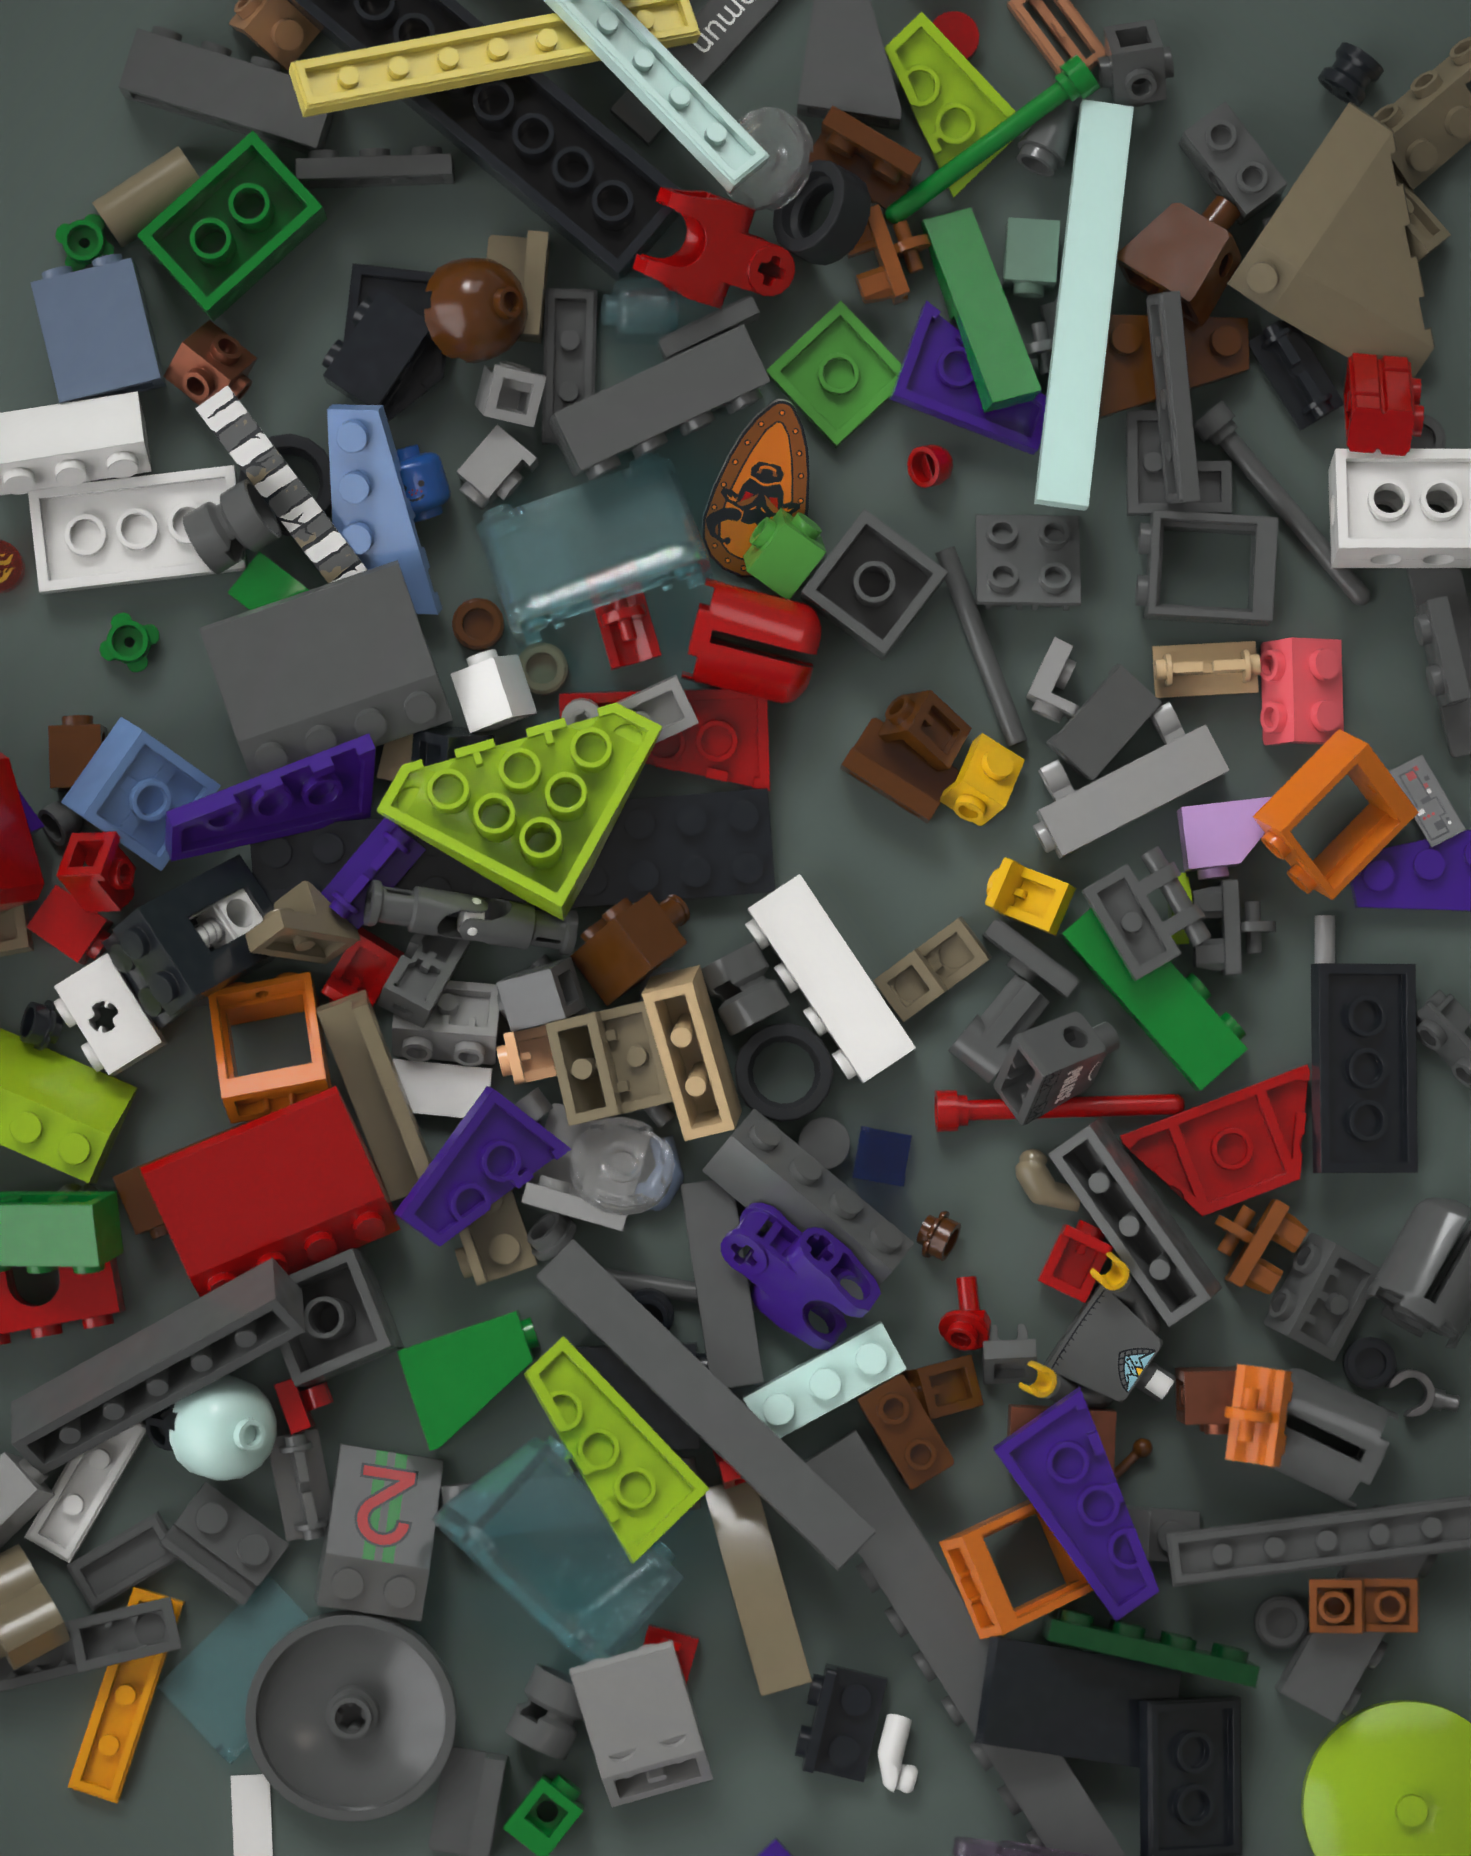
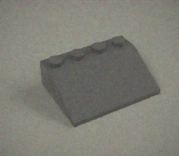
(326, 670)

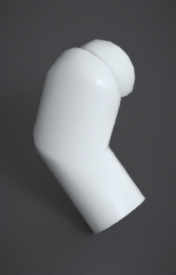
(891, 1754)

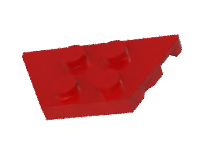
(1229, 1144)

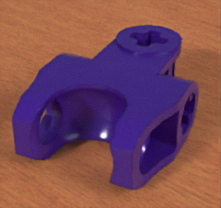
(798, 1274)

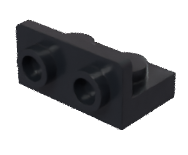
(842, 1722)

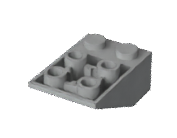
(641, 1723)

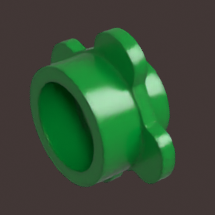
(71, 235)
(123, 628)

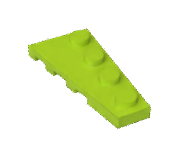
(619, 1456)

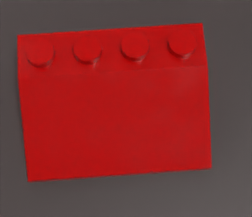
(274, 1189)

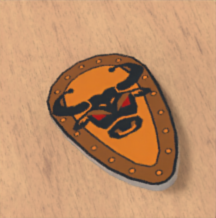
(759, 477)

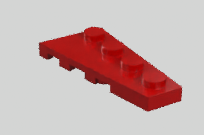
(723, 746)

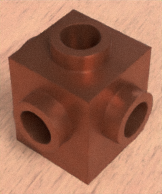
(209, 363)

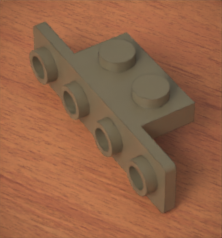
(1432, 117)

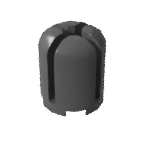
(1414, 1264)
(1344, 1417)

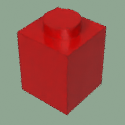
(69, 927)

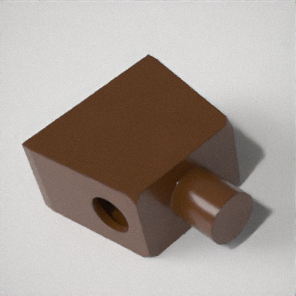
(1185, 255)

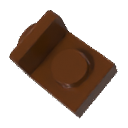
(926, 727)
(946, 1386)

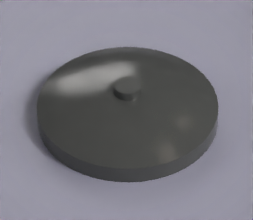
(351, 1716)

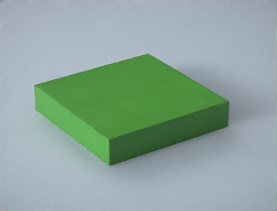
(837, 374)

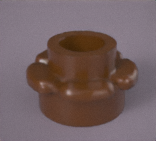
(938, 1236)

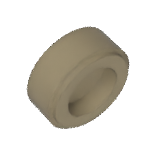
(544, 668)

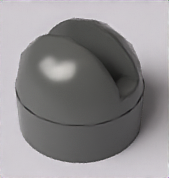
(60, 822)

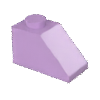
(1218, 835)

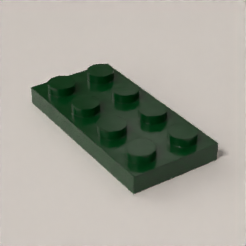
(1171, 1651)

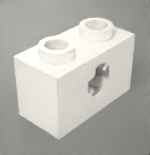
(134, 1030)

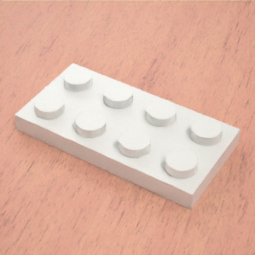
(122, 529)

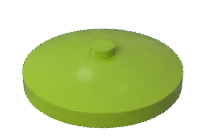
(1391, 1784)

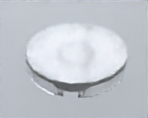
(787, 168)
(621, 1166)

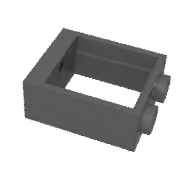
(1261, 576)

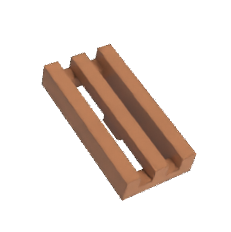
(1043, 44)

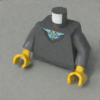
(1106, 1346)

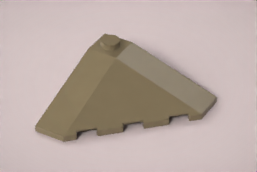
(1341, 252)

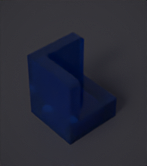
(881, 1156)

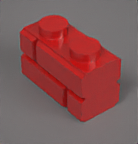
(1381, 404)

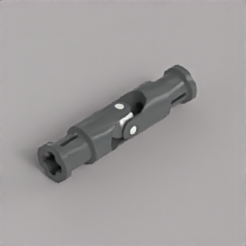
(479, 918)

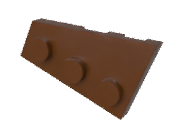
(1212, 354)

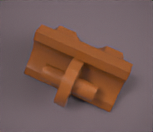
(888, 279)
(1273, 1225)

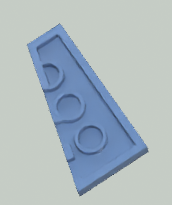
(371, 499)

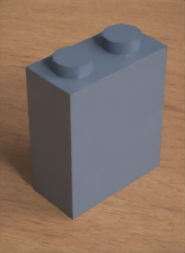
(97, 330)

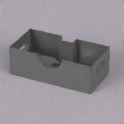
(422, 976)

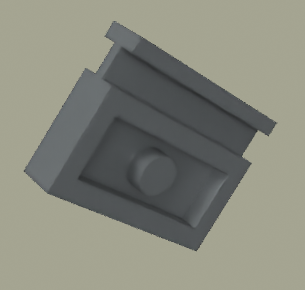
(224, 1544)

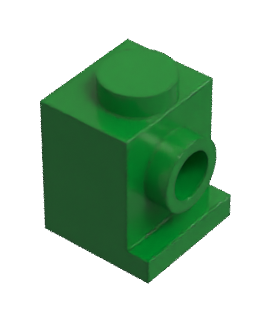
(543, 1834)

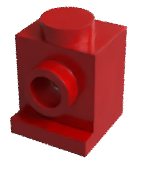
(108, 877)

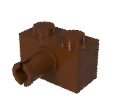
(630, 944)

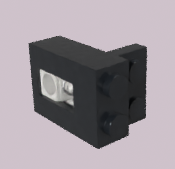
(170, 958)

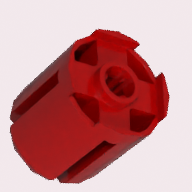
(760, 619)

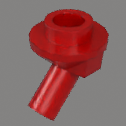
(969, 1325)

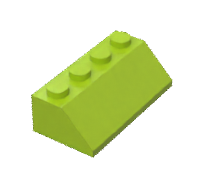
(59, 1108)

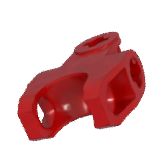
(717, 251)

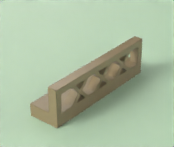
(376, 1092)

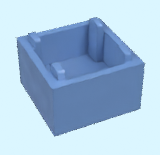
(132, 788)

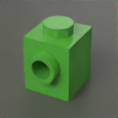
(784, 551)

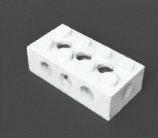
(1409, 483)

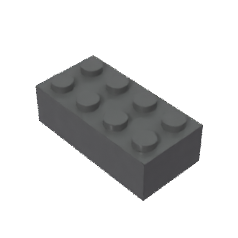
(658, 401)

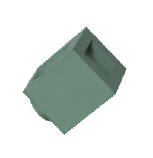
(1030, 256)

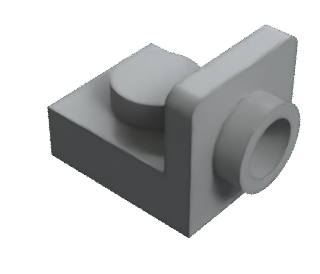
(1054, 671)

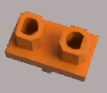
(1258, 1415)

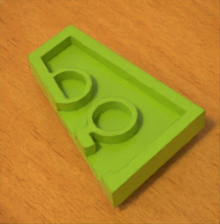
(945, 93)

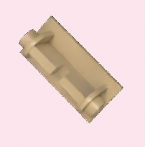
(1206, 669)

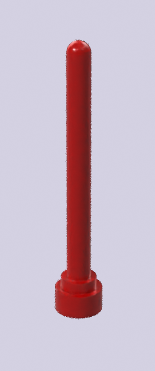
(956, 1110)

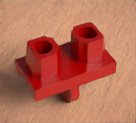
(628, 631)

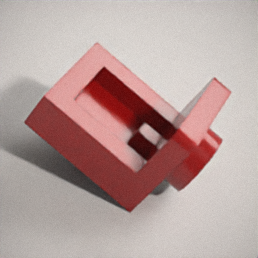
(362, 967)
(1073, 1257)

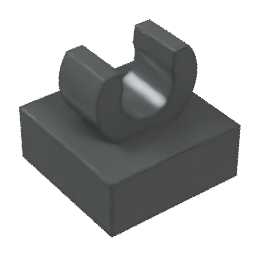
(1008, 1359)

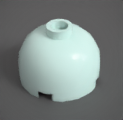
(224, 1429)

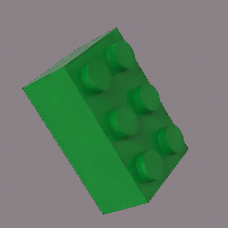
(232, 226)

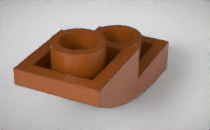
(1364, 1605)

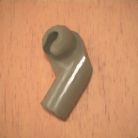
(1040, 1184)

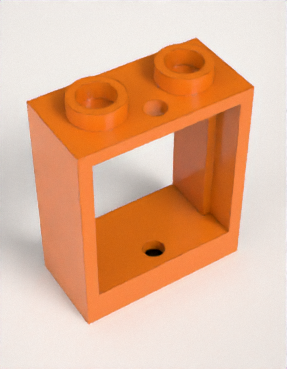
(1364, 836)
(268, 1091)
(981, 1583)

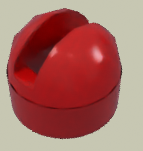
(929, 465)

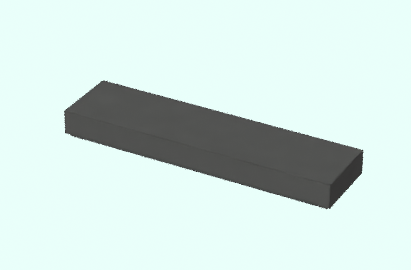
(1173, 397)
(720, 1289)

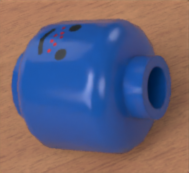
(423, 481)

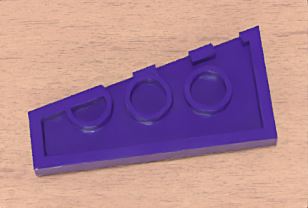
(278, 803)
(1418, 877)

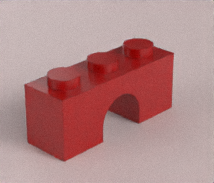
(79, 1296)

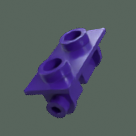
(382, 857)

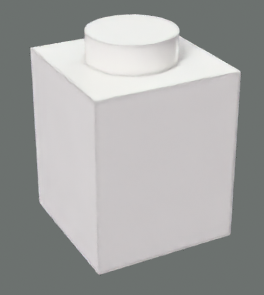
(493, 691)

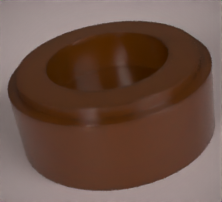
(478, 624)

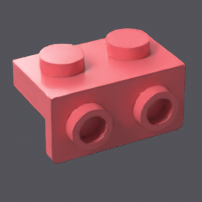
(1301, 690)

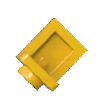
(983, 781)
(1028, 896)

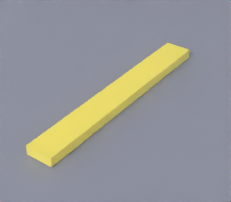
(467, 58)

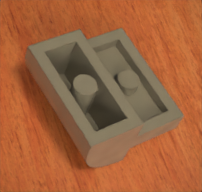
(607, 1063)

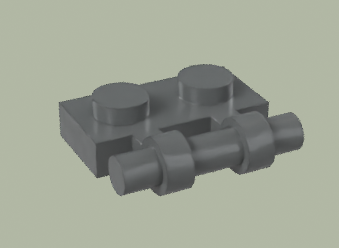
(1133, 922)

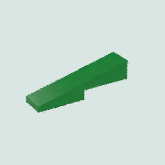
(981, 311)

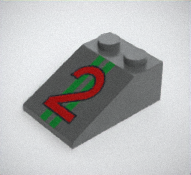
(379, 1533)

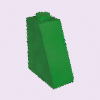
(465, 1370)

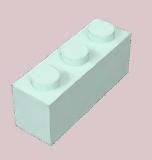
(826, 1380)

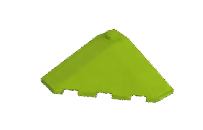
(530, 807)

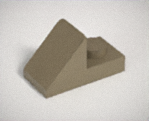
(302, 928)

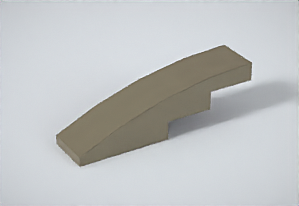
(758, 1588)

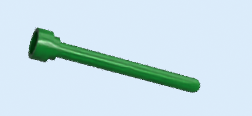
(1071, 83)

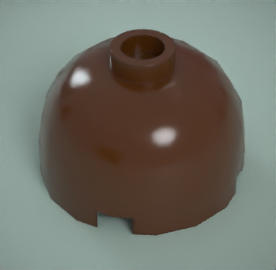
(475, 309)

